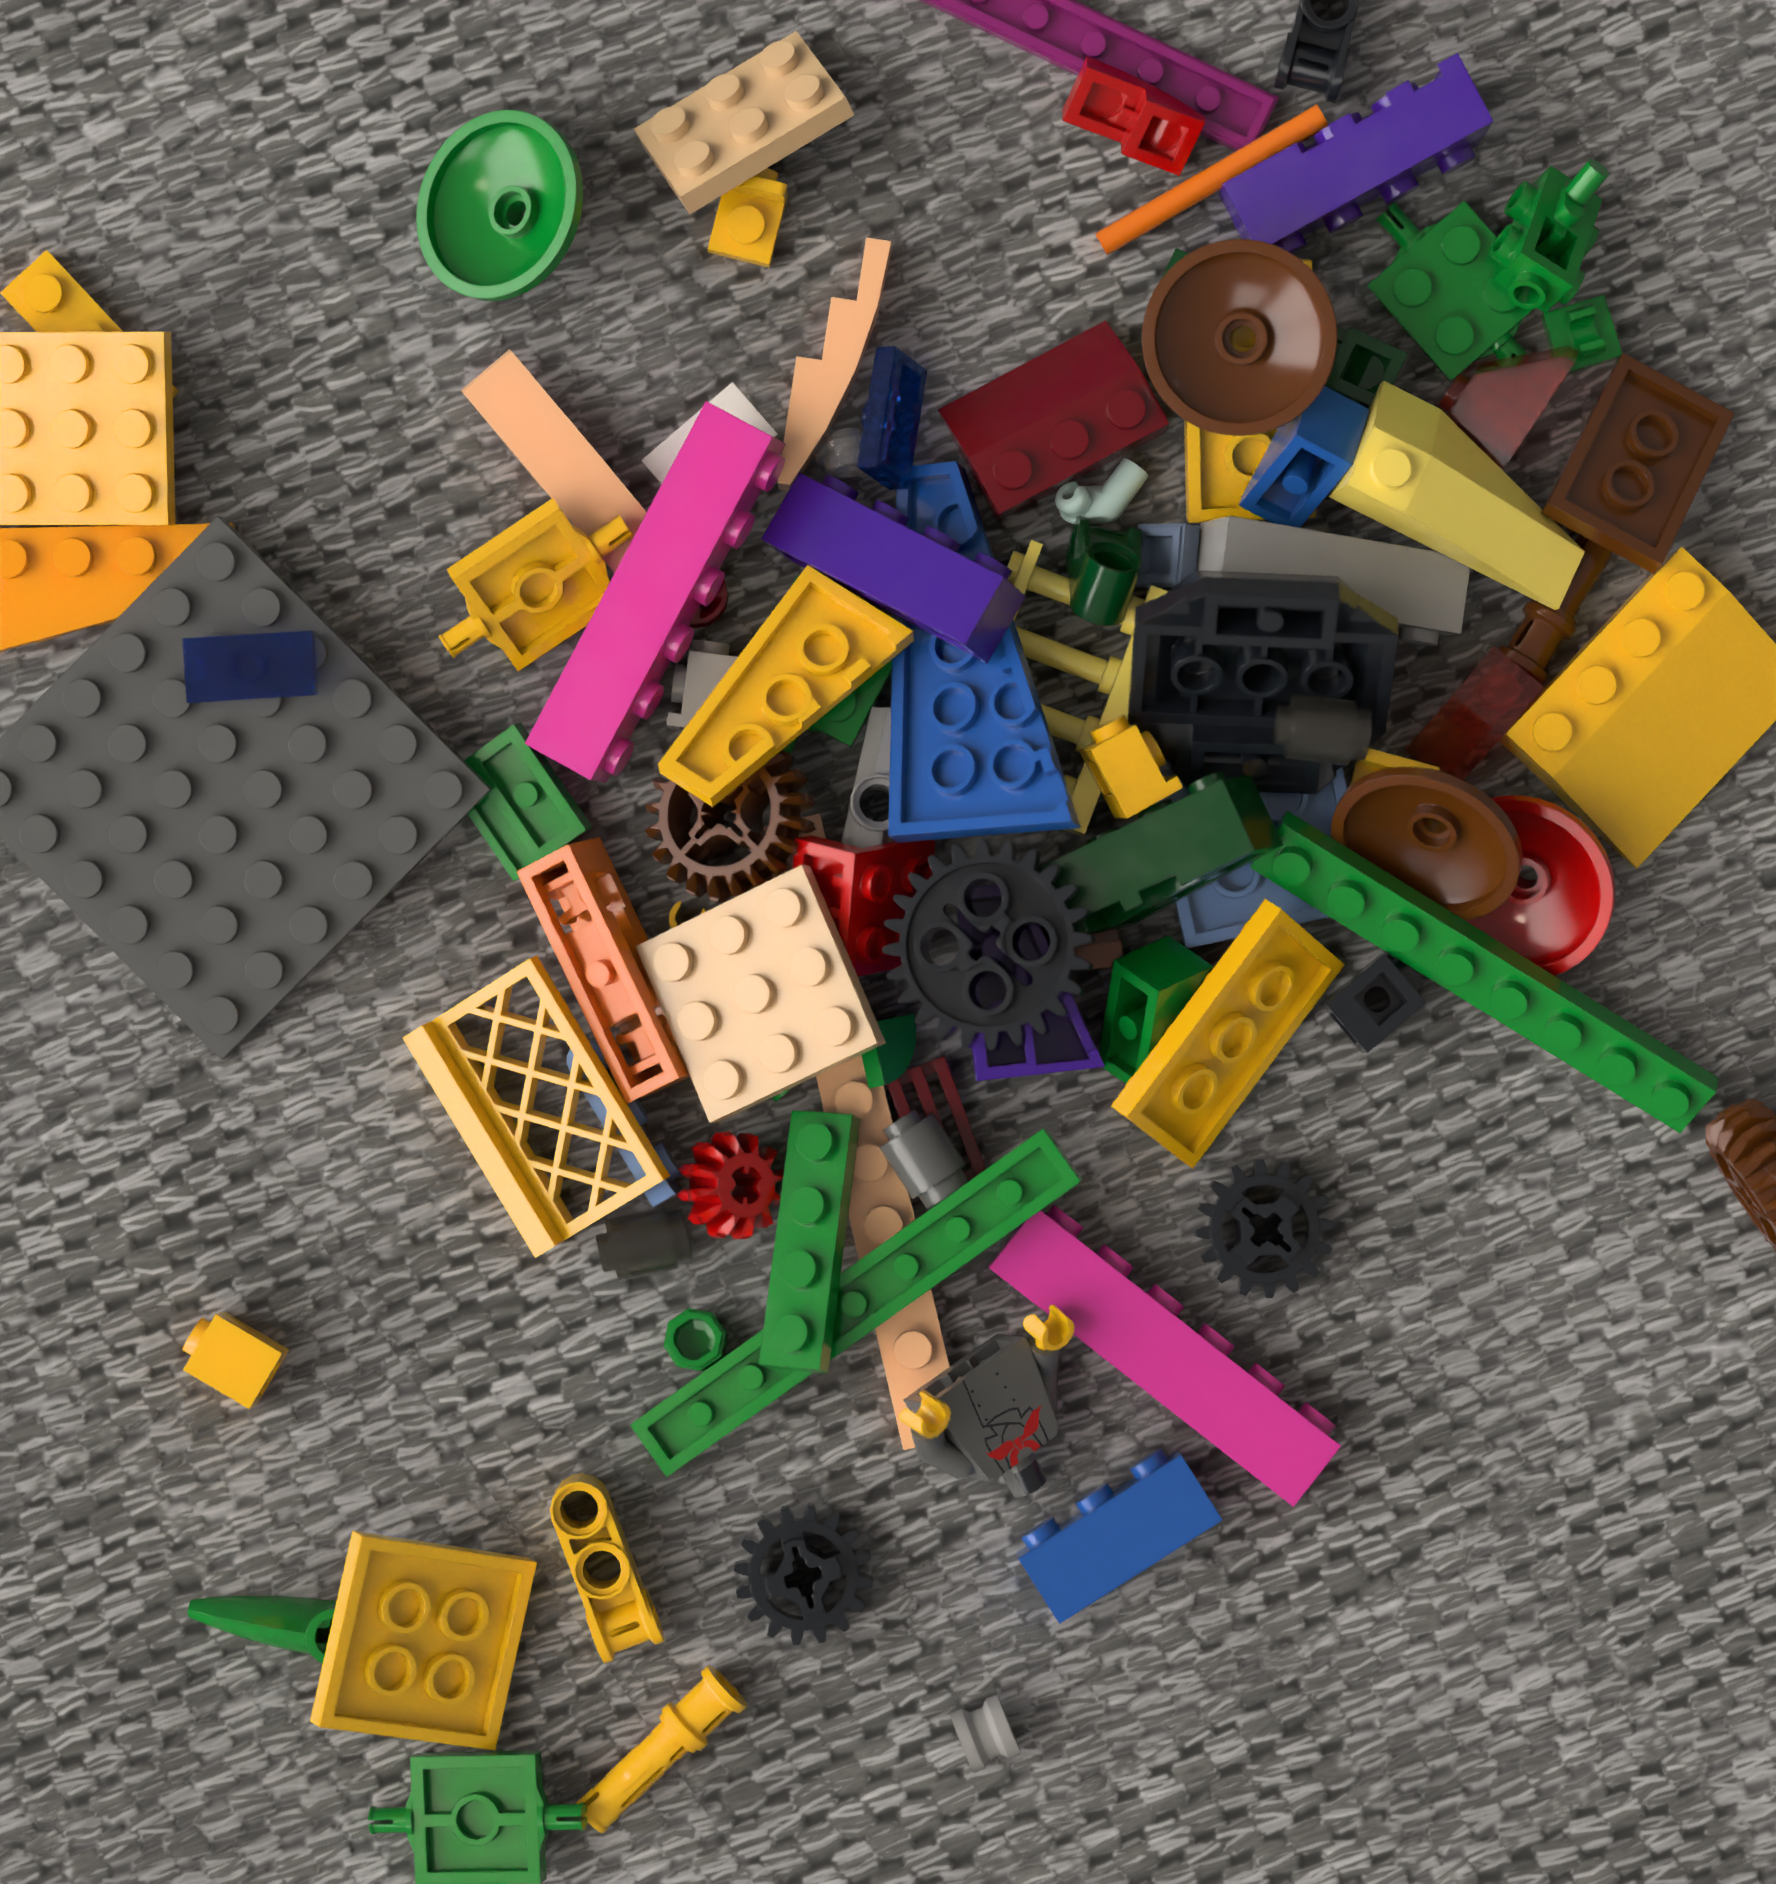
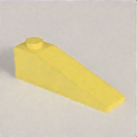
(1448, 494)

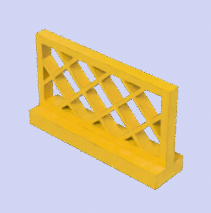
(488, 1123)

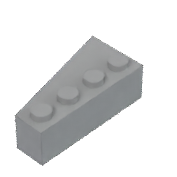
(1409, 582)

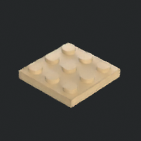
(760, 994)

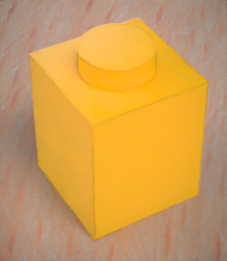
(233, 1358)

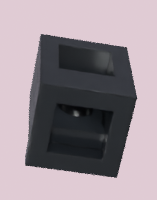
(1367, 1027)

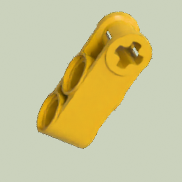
(613, 1601)

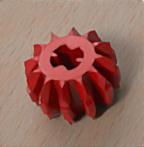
(713, 1181)

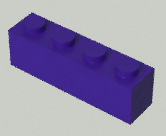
(894, 566)

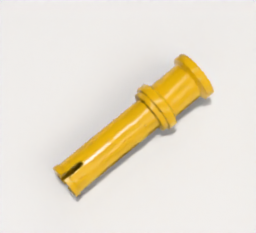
(680, 1730)

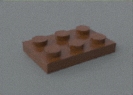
(1638, 463)

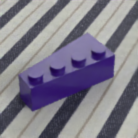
(1360, 160)

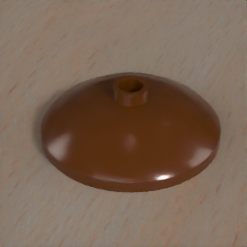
(1193, 327)
(1433, 836)

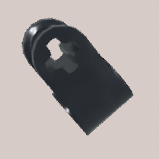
(1316, 51)

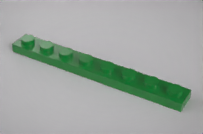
(1486, 973)
(867, 1296)

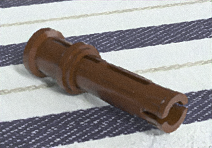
(1545, 628)

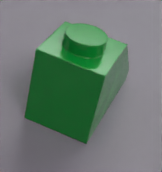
(1144, 1000)

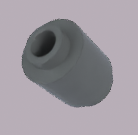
(924, 1158)

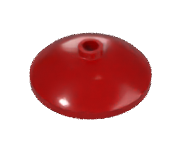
(1572, 900)

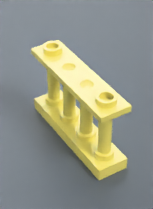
(1110, 675)

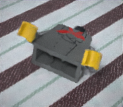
(994, 1407)

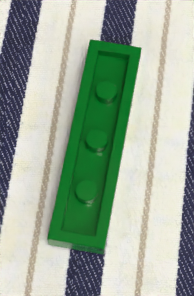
(809, 1241)

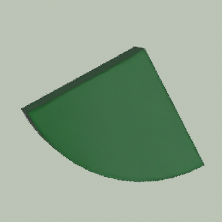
(891, 1059)

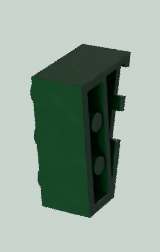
(1168, 852)

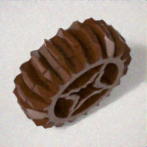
(693, 848)
(1745, 1153)

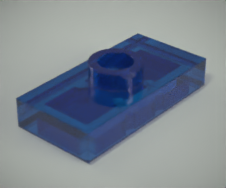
(892, 418)
(250, 666)

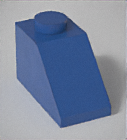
(1306, 460)

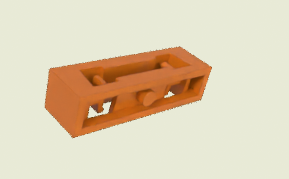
(605, 964)

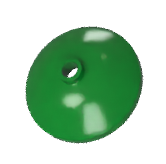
(476, 200)

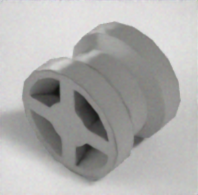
(985, 1733)

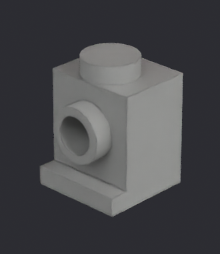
(695, 681)

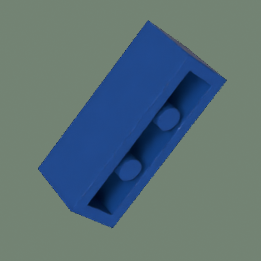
(1116, 1533)

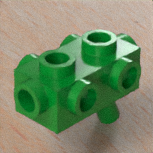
(1548, 237)

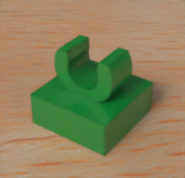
(1586, 329)

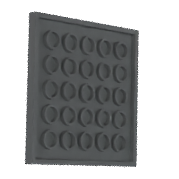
(232, 833)

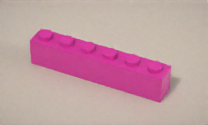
(656, 593)
(1166, 1356)

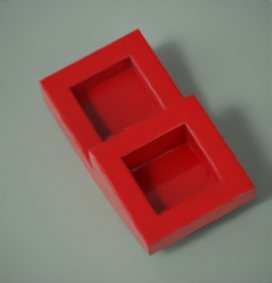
(1135, 113)

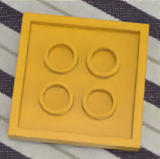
(86, 428)
(423, 1641)

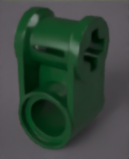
(1102, 571)

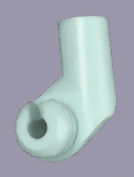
(1101, 502)

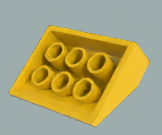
(1652, 708)

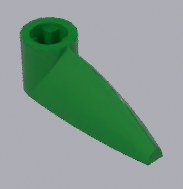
(270, 1620)

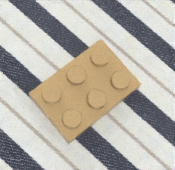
(743, 122)

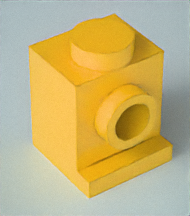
(1127, 767)

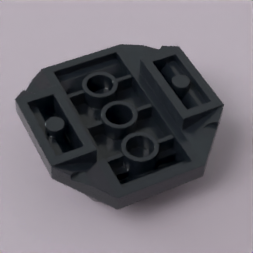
(1235, 647)

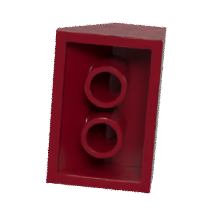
(1054, 420)

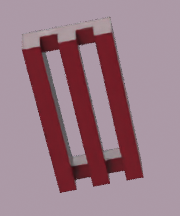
(917, 1076)

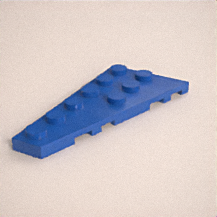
(966, 732)

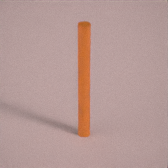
(1209, 180)

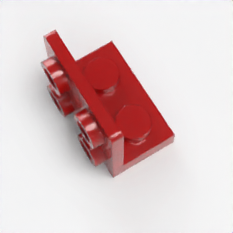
(861, 890)

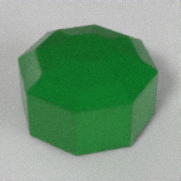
(695, 1340)

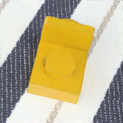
(750, 219)

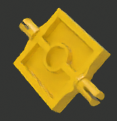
(533, 584)

